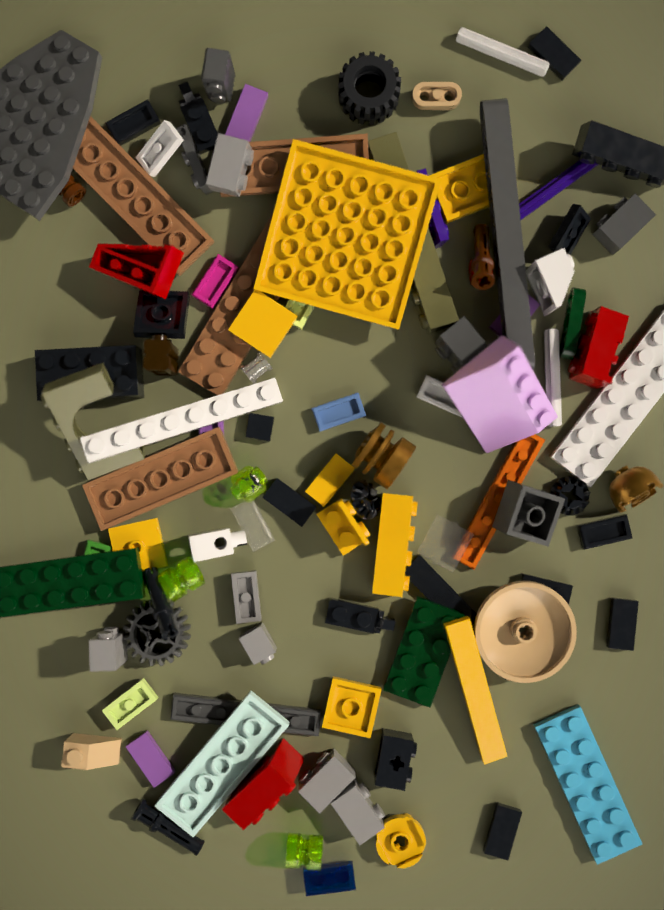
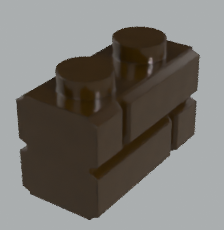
(160, 356)

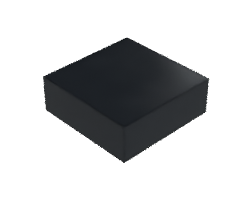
(260, 427)

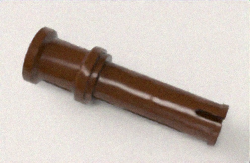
(482, 263)

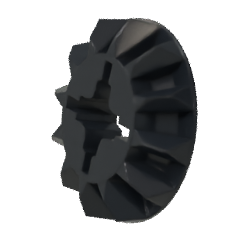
(580, 489)
(365, 508)

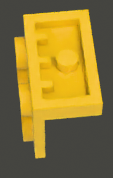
(343, 527)

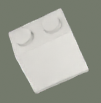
(551, 279)

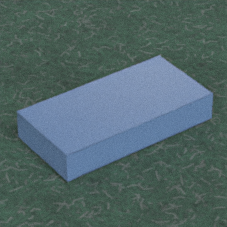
(338, 412)

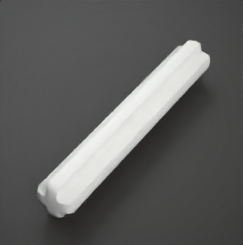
(502, 51)
(552, 373)

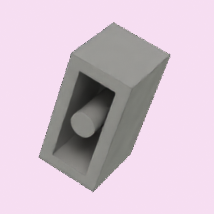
(230, 165)
(108, 650)
(326, 780)
(359, 812)

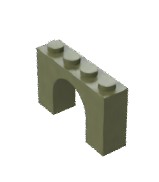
(65, 398)

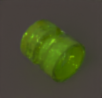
(178, 580)
(310, 858)

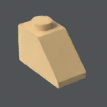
(90, 751)

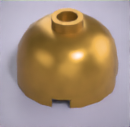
(633, 486)

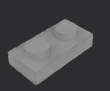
(246, 597)

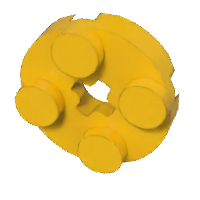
(399, 855)

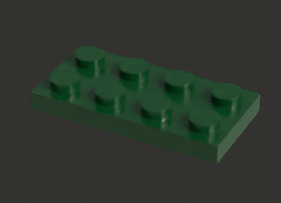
(421, 653)

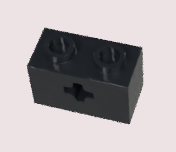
(394, 744)

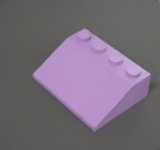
(500, 396)

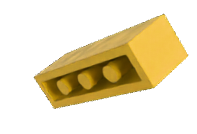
(393, 543)

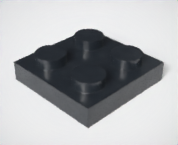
(161, 315)

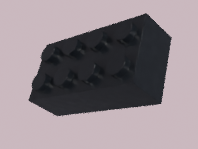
(121, 362)

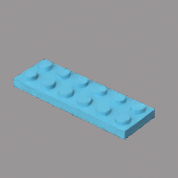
(587, 784)

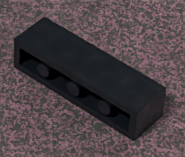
(620, 153)

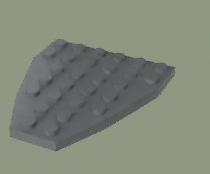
(43, 118)

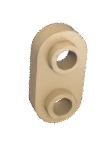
(436, 92)

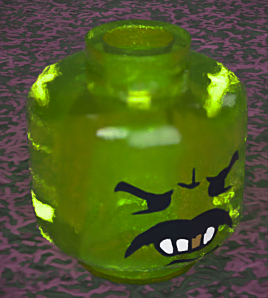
(248, 483)

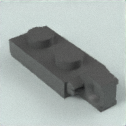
(192, 158)

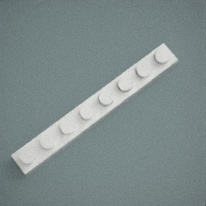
(180, 420)

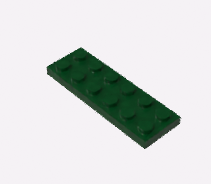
(71, 582)

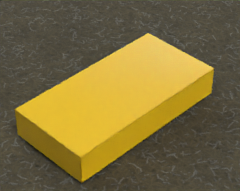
(330, 480)

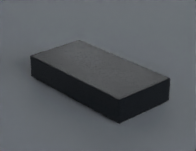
(556, 52)
(133, 122)
(289, 502)
(604, 531)
(622, 624)
(502, 831)

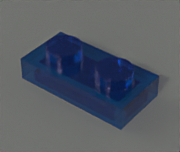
(330, 879)

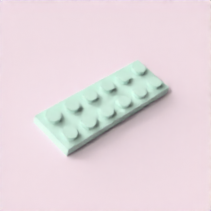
(222, 763)

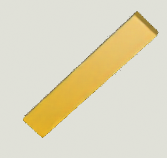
(475, 689)

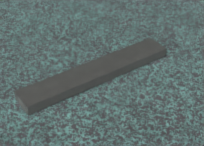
(216, 710)

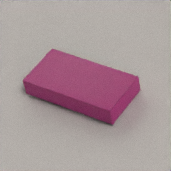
(215, 281)

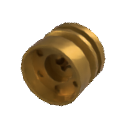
(383, 455)

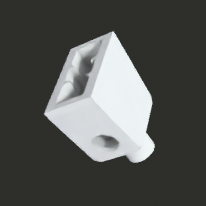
(204, 548)

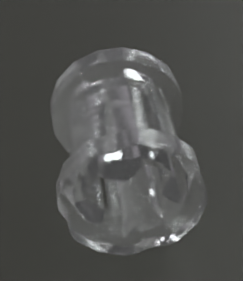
(256, 368)

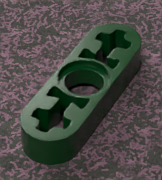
(572, 323)

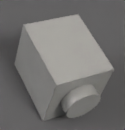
(258, 644)

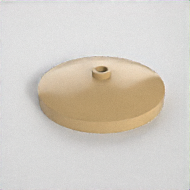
(539, 648)

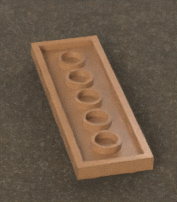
(272, 155)
(160, 478)

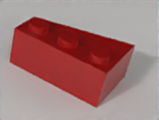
(598, 347)

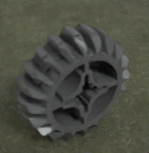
(146, 650)

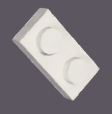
(159, 148)

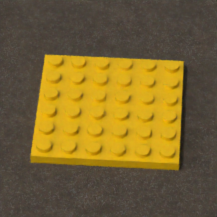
(346, 234)

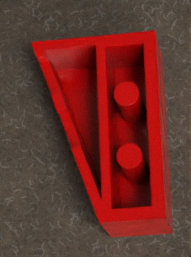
(140, 266)
(264, 786)

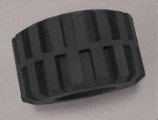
(369, 69)

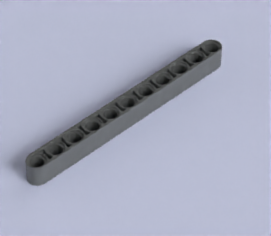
(506, 225)

